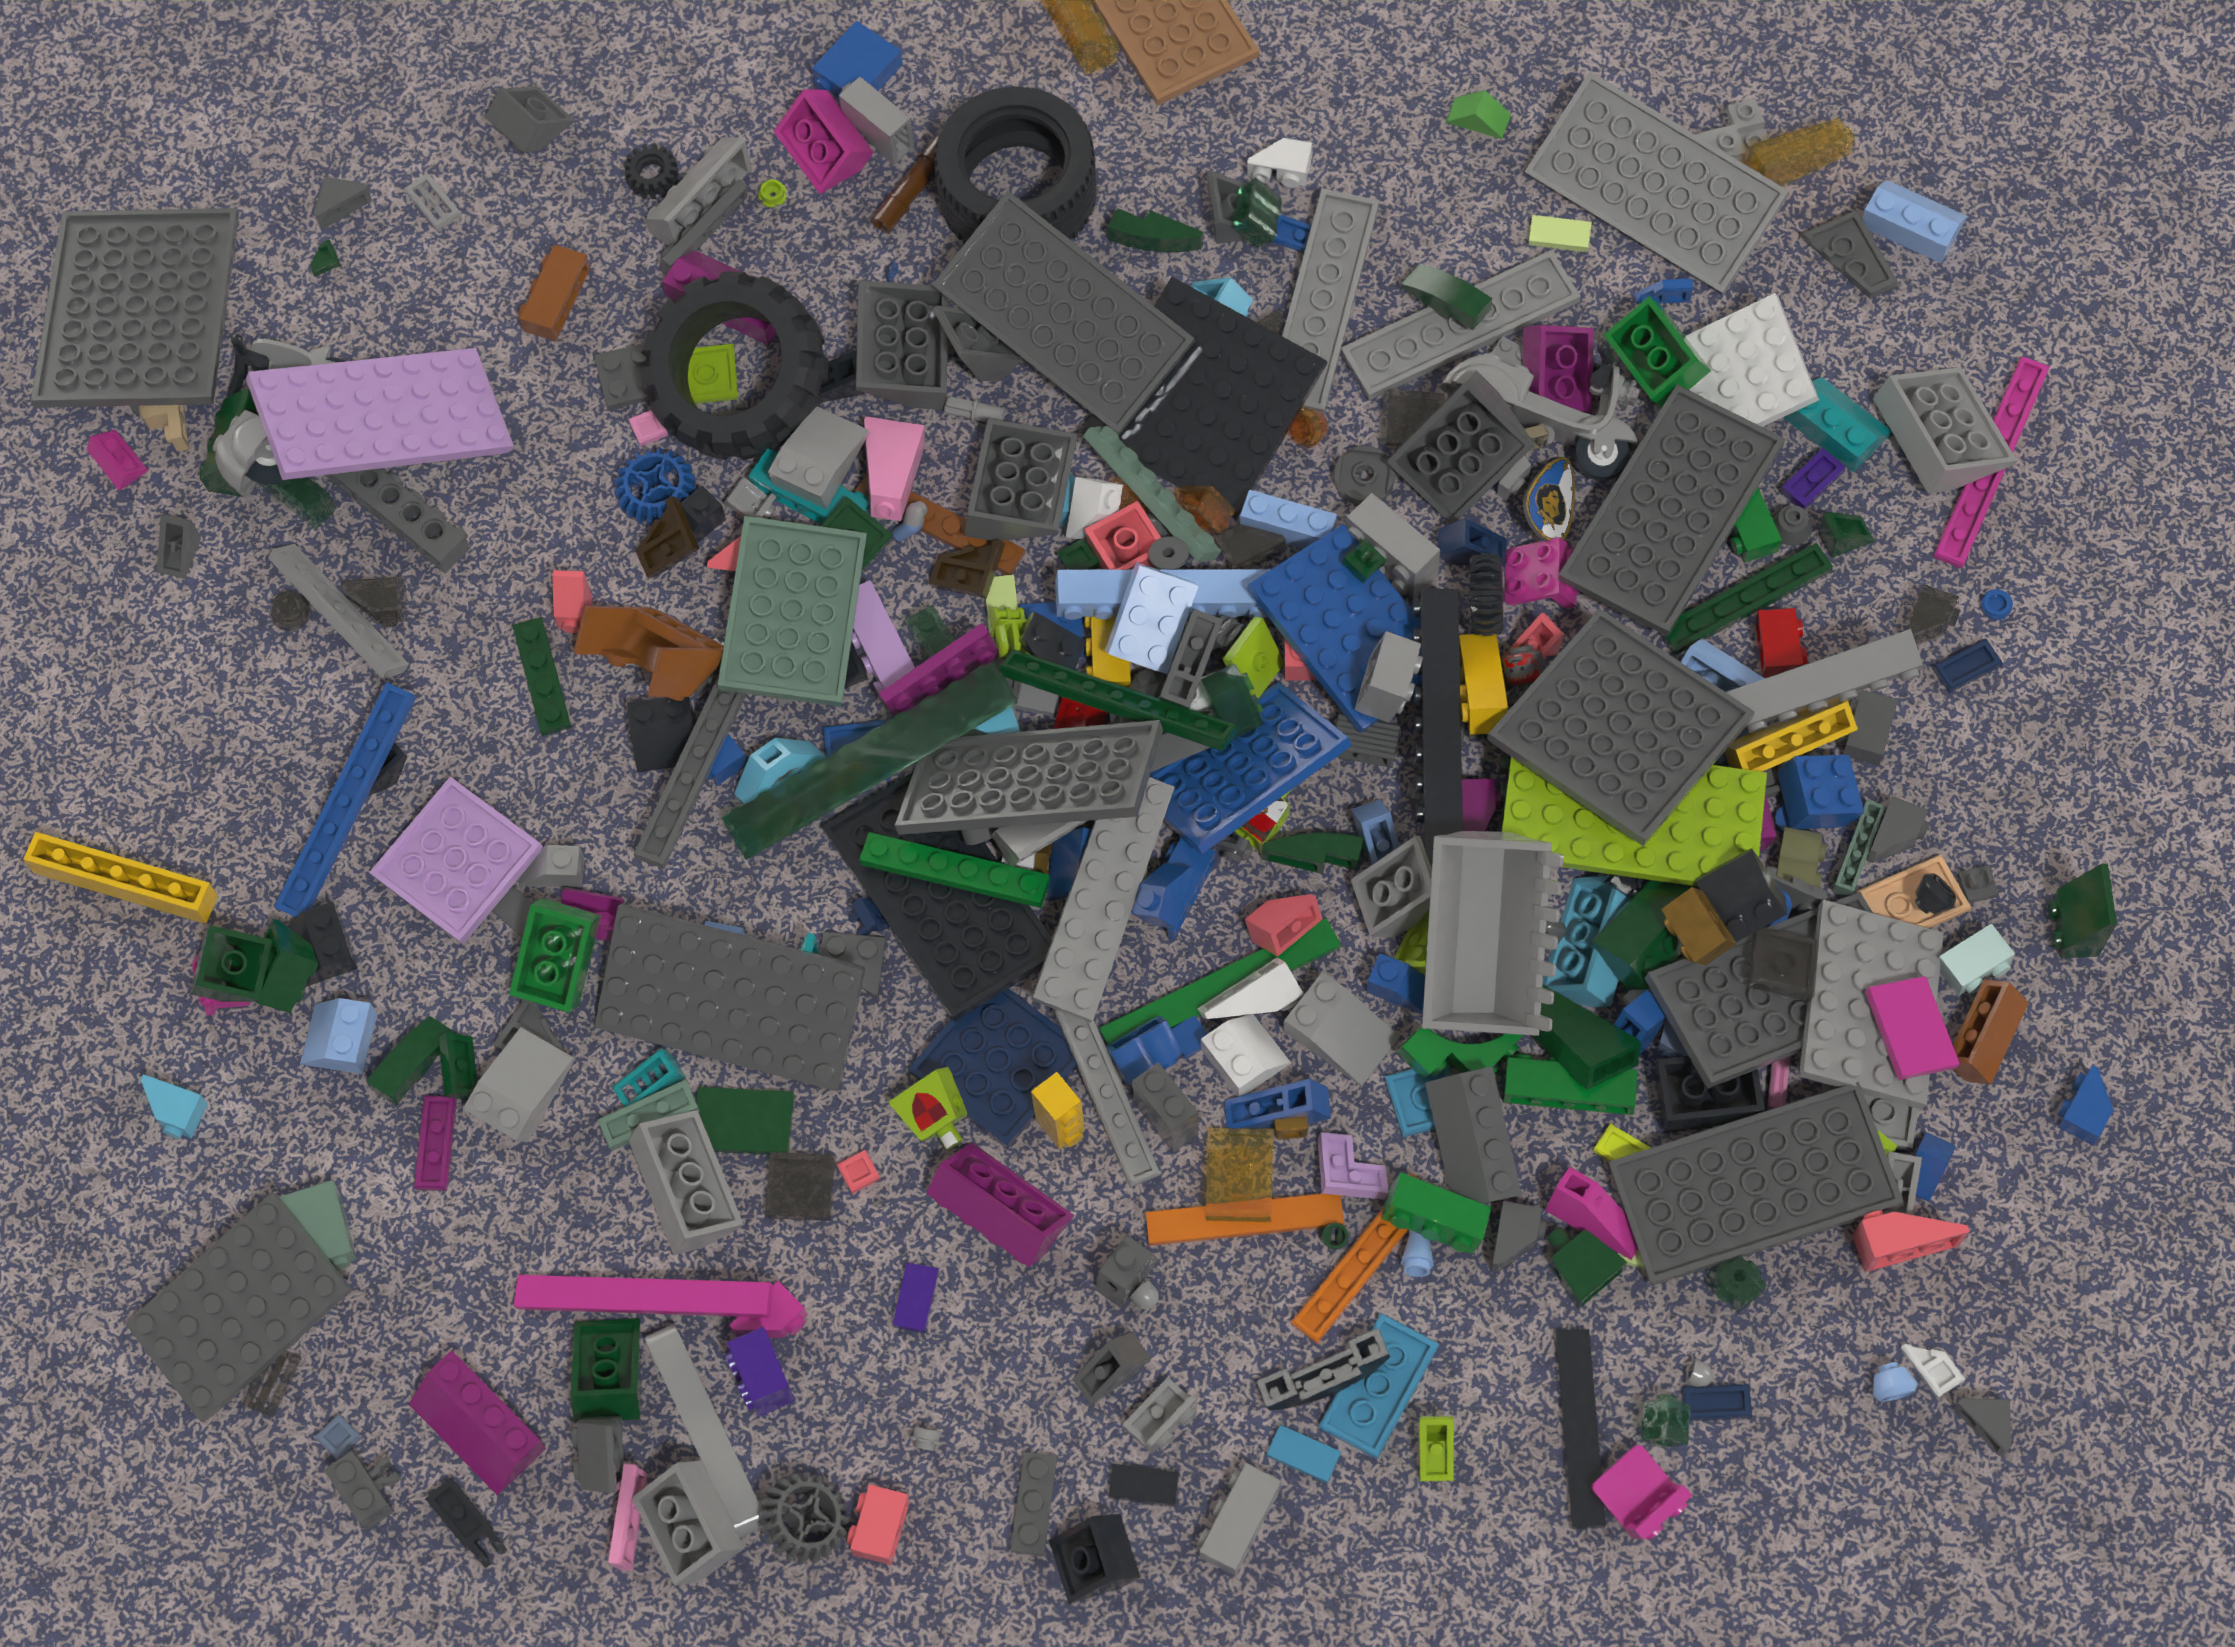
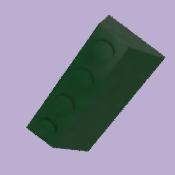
(1638, 938)

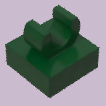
(1364, 561)

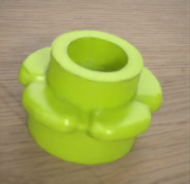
(772, 186)

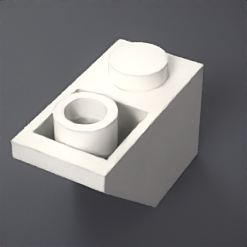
(1288, 157)

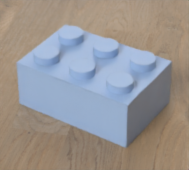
(1151, 618)

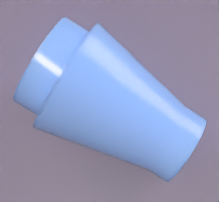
(1417, 1256)

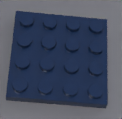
(997, 1062)

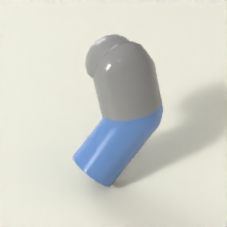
(912, 521)

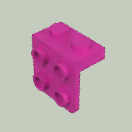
(1534, 573)
(1640, 1494)

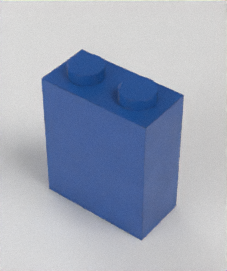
(857, 55)

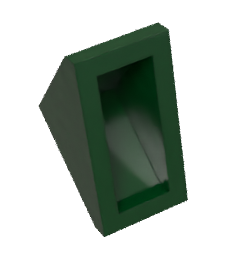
(1843, 533)

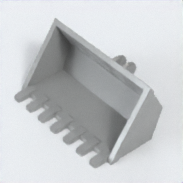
(1490, 933)

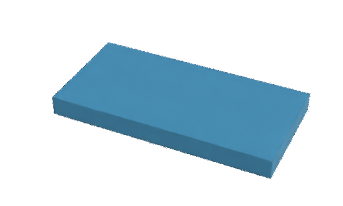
(1372, 1407)

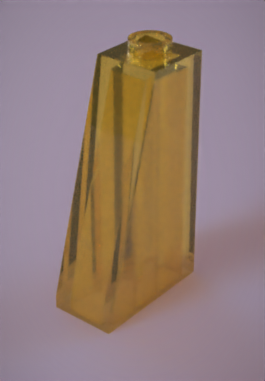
(1801, 151)

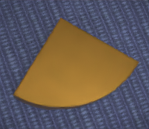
(1042, 859)

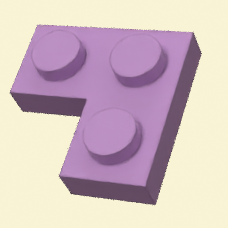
(1343, 1175)

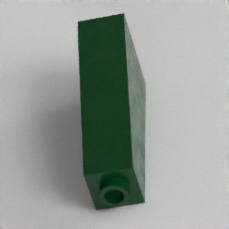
(1586, 1043)

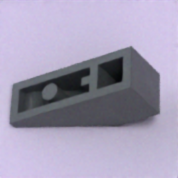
(1191, 658)

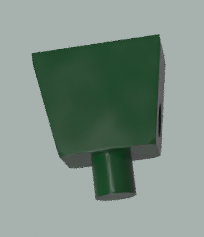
(1583, 1264)

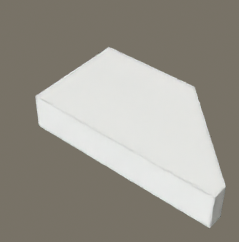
(1934, 1368)

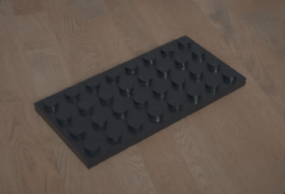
(957, 938)

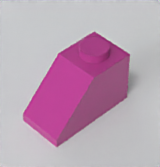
(785, 1316)

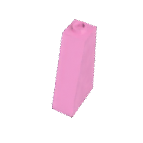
(892, 462)

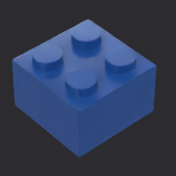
(1820, 791)

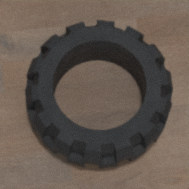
(689, 320)

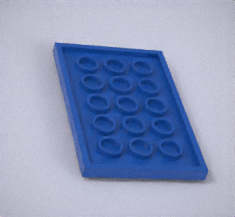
(1333, 616)
(1227, 788)

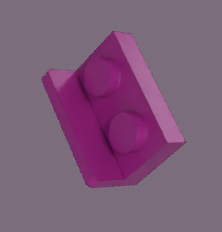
(595, 903)

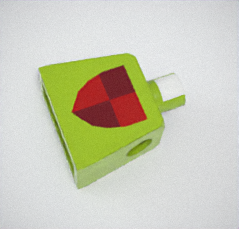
(932, 1108)

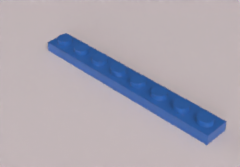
(346, 800)

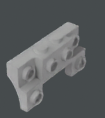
(1744, 131)

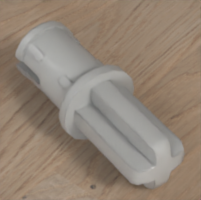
(973, 409)

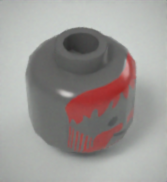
(1523, 666)

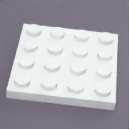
(1754, 364)

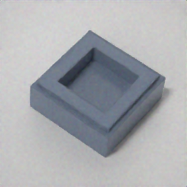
(338, 1437)

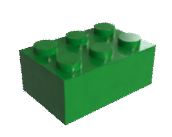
(1656, 351)
(555, 955)

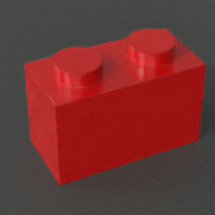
(1779, 641)

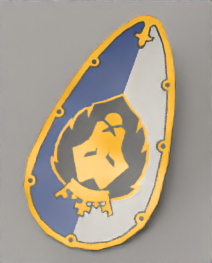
(1551, 500)

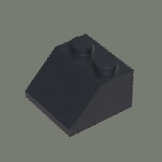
(659, 731)
(1743, 894)
(327, 935)
(1094, 1557)

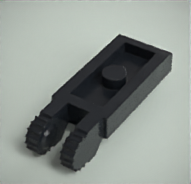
(463, 1519)

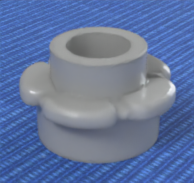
(926, 1438)

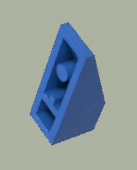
(1202, 864)
(1285, 1101)

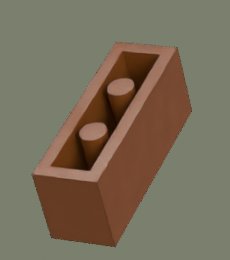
(554, 292)
(1988, 1030)

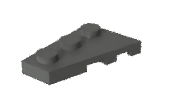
(1853, 253)

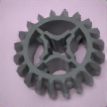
(816, 1494)

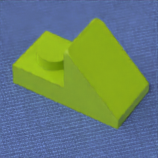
(1436, 1448)

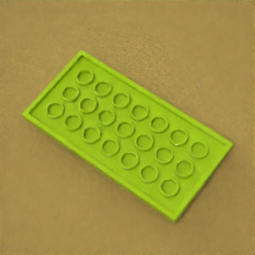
(1705, 830)

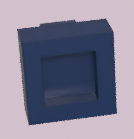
(869, 917)

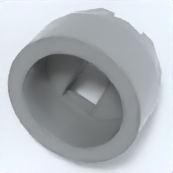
(1145, 1296)
(1701, 1374)

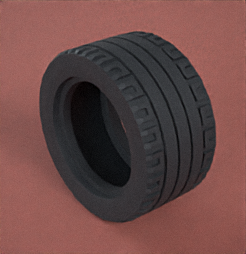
(1015, 119)

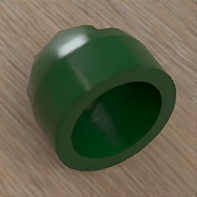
(1341, 1237)

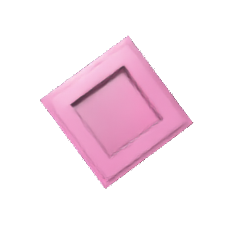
(647, 428)

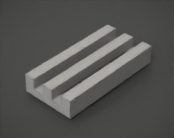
(445, 219)

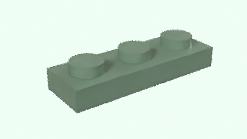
(671, 1101)

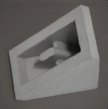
(1906, 1172)

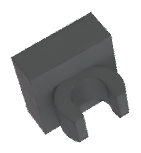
(1978, 884)

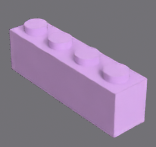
(878, 640)

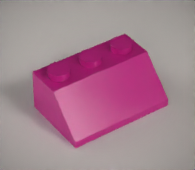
(822, 139)

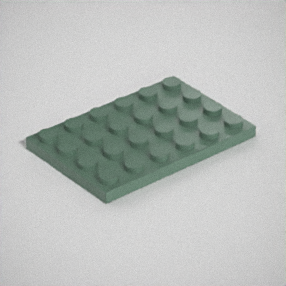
(792, 611)

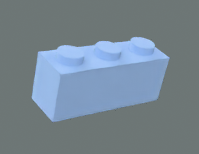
(1296, 522)

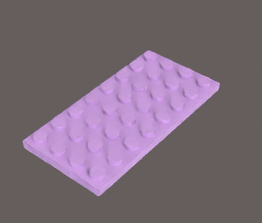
(378, 413)

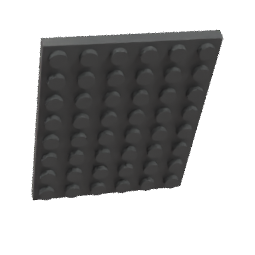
(136, 308)

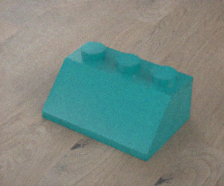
(1840, 426)

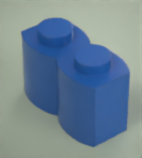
(1144, 1048)

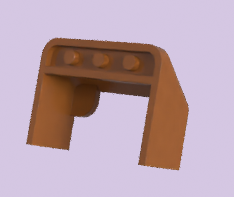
(654, 641)

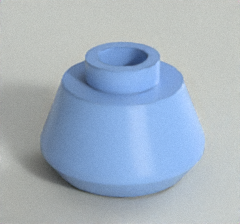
(1893, 1383)

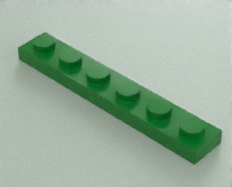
(955, 870)

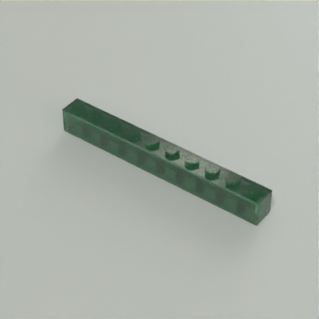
(869, 760)

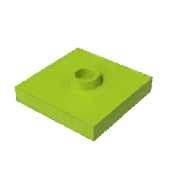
(1256, 655)

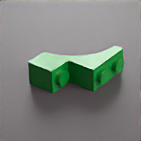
(1427, 1052)

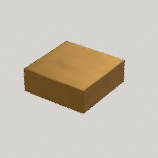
(1291, 1128)

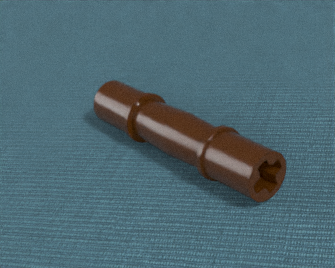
(907, 190)

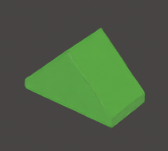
(1480, 114)

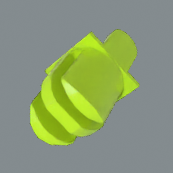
(1007, 629)

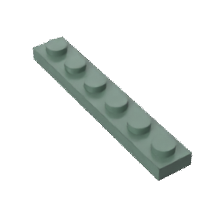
(1152, 493)

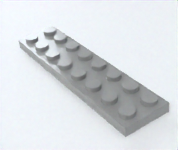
(1330, 282)
(1431, 341)
(1100, 907)

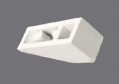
(1260, 992)

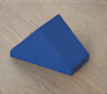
(1935, 1158)

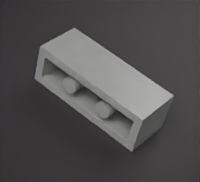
(1239, 1518)

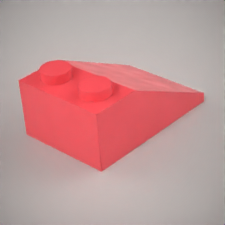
(1903, 1237)

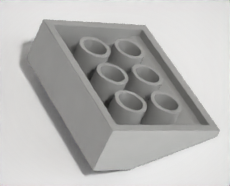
(1943, 428)

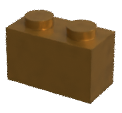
(1698, 927)

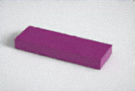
(435, 1143)

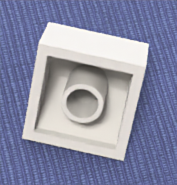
(1243, 1053)

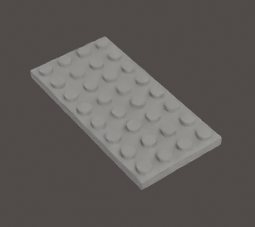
(1657, 182)

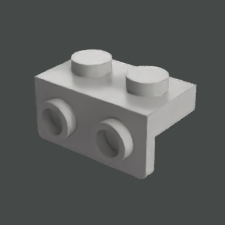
(1160, 1416)

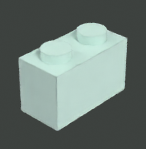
(1976, 960)

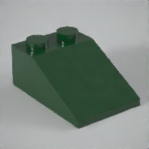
(2083, 914)
(606, 1369)

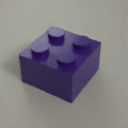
(762, 1376)

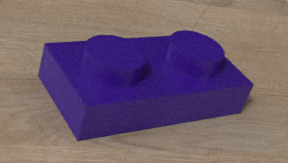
(1813, 479)

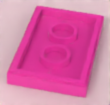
(1912, 1028)

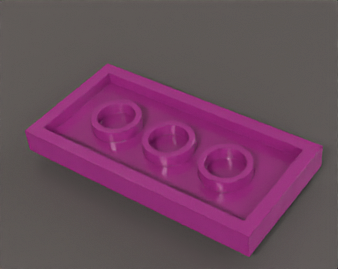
(940, 670)

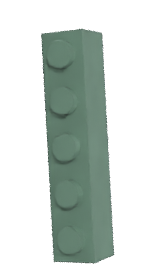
(1859, 848)

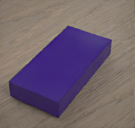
(915, 1297)

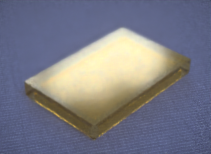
(1239, 1175)

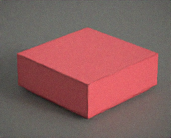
(858, 1171)

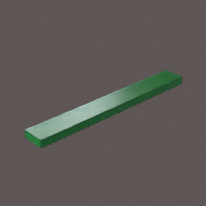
(1185, 1001)

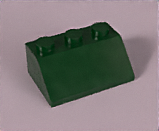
(231, 407)

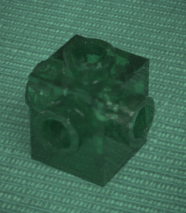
(1739, 1293)
(1665, 1421)

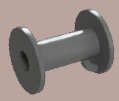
(1169, 553)

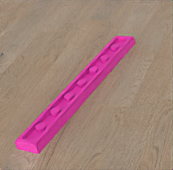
(1978, 495)
(643, 1296)

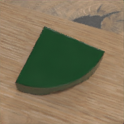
(324, 259)

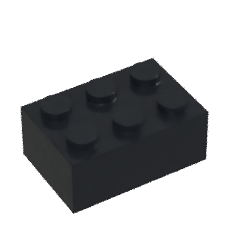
(1689, 1104)

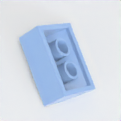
(1913, 220)
(1719, 668)

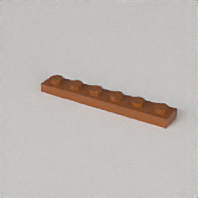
(951, 529)

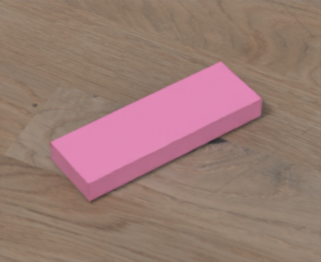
(627, 1519)

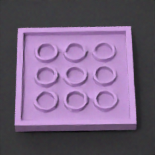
(456, 860)

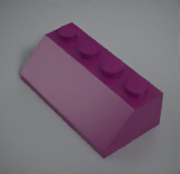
(696, 265)
(998, 1204)
(475, 1423)

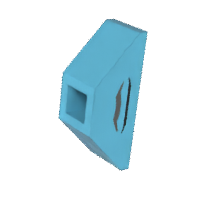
(773, 765)

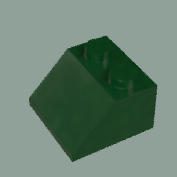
(231, 966)
(287, 969)

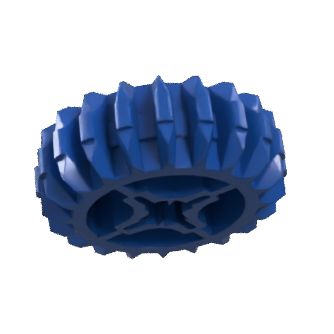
(637, 474)

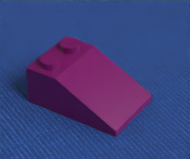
(1560, 363)

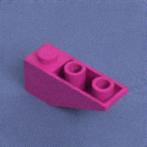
(1589, 1207)

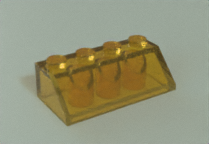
(1084, 33)

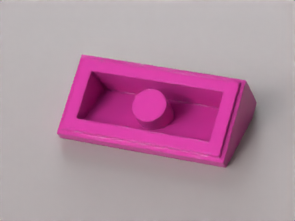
(116, 458)

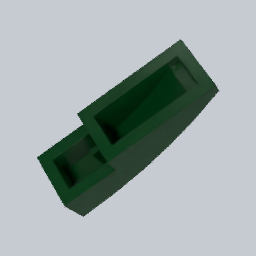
(1153, 233)
(1448, 295)
(1315, 850)
(408, 1061)

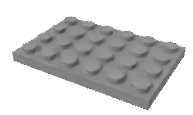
(1840, 1028)

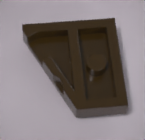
(668, 541)
(968, 570)

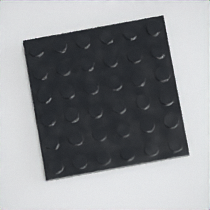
(1223, 401)

